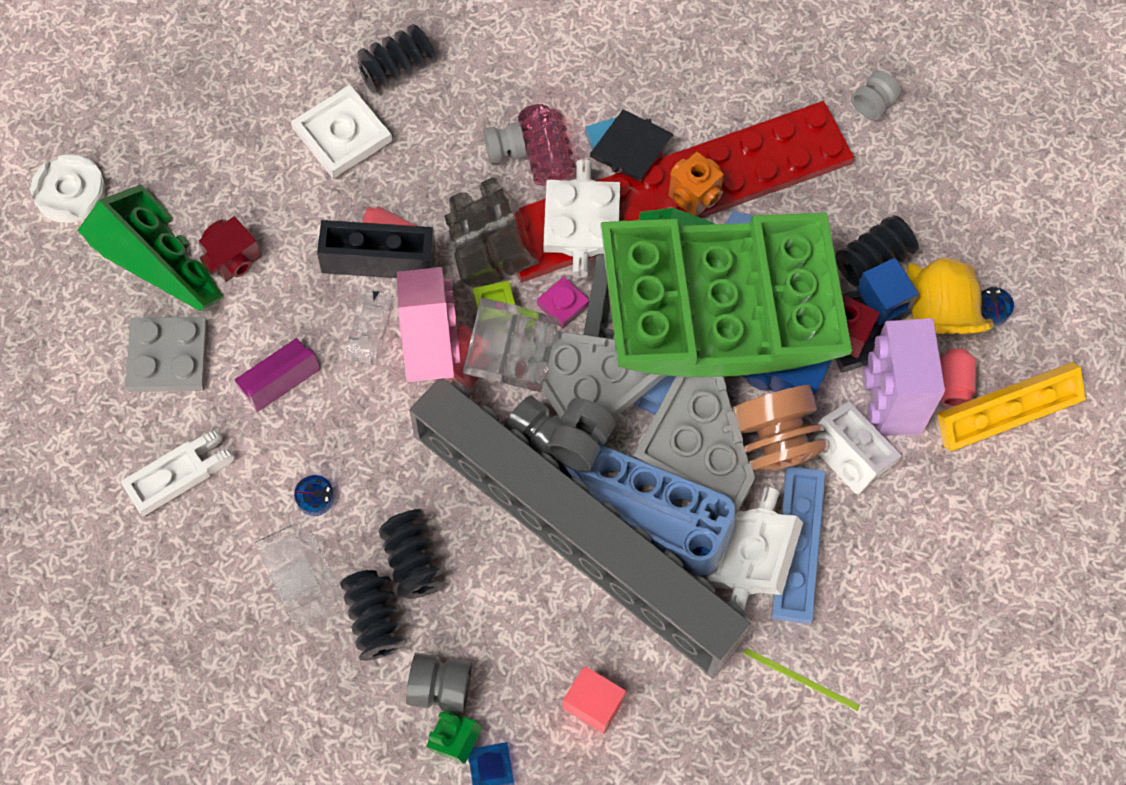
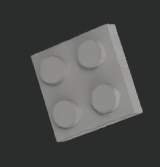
(166, 354)

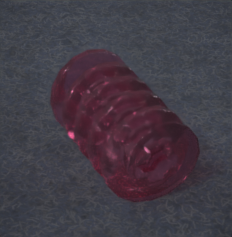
(546, 143)

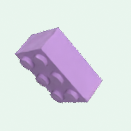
(904, 377)

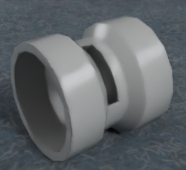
(878, 92)
(504, 143)

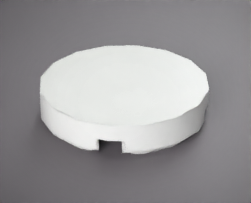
(71, 199)

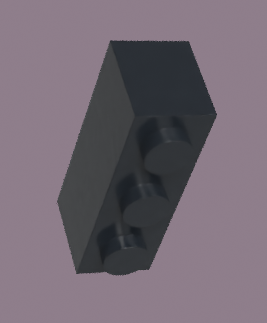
(374, 248)

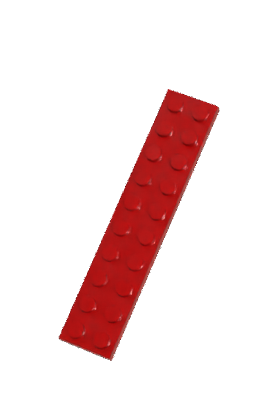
(753, 165)

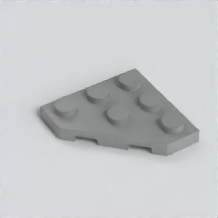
(589, 370)
(699, 438)

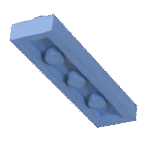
(803, 498)

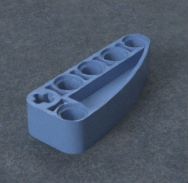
(668, 526)

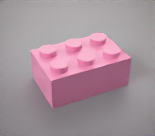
(427, 324)

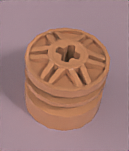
(781, 428)

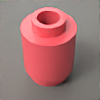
(958, 376)

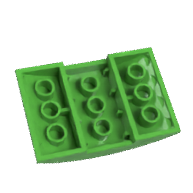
(724, 295)

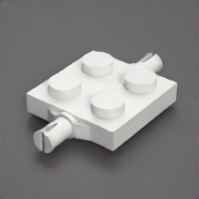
(575, 215)
(758, 551)

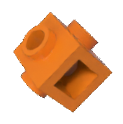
(696, 184)

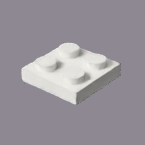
(341, 131)

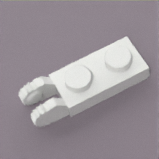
(175, 473)

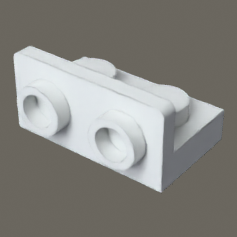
(856, 447)

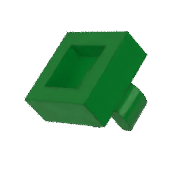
(454, 736)

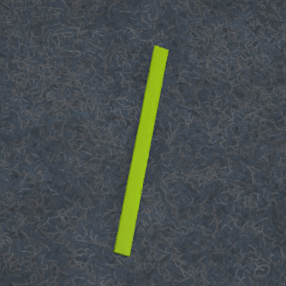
(801, 679)

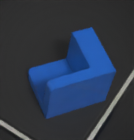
(887, 290)

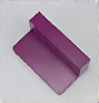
(277, 374)

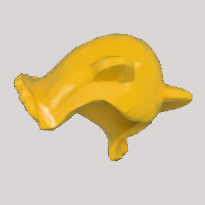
(949, 296)

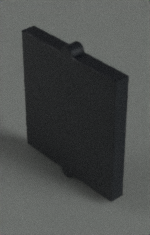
(631, 145)

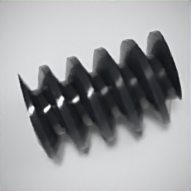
(394, 55)
(882, 243)
(408, 555)
(371, 614)

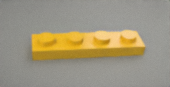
(1011, 406)

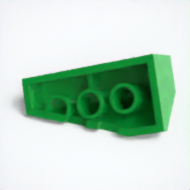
(135, 235)

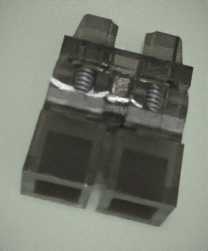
(488, 235)

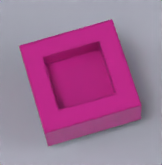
(563, 302)

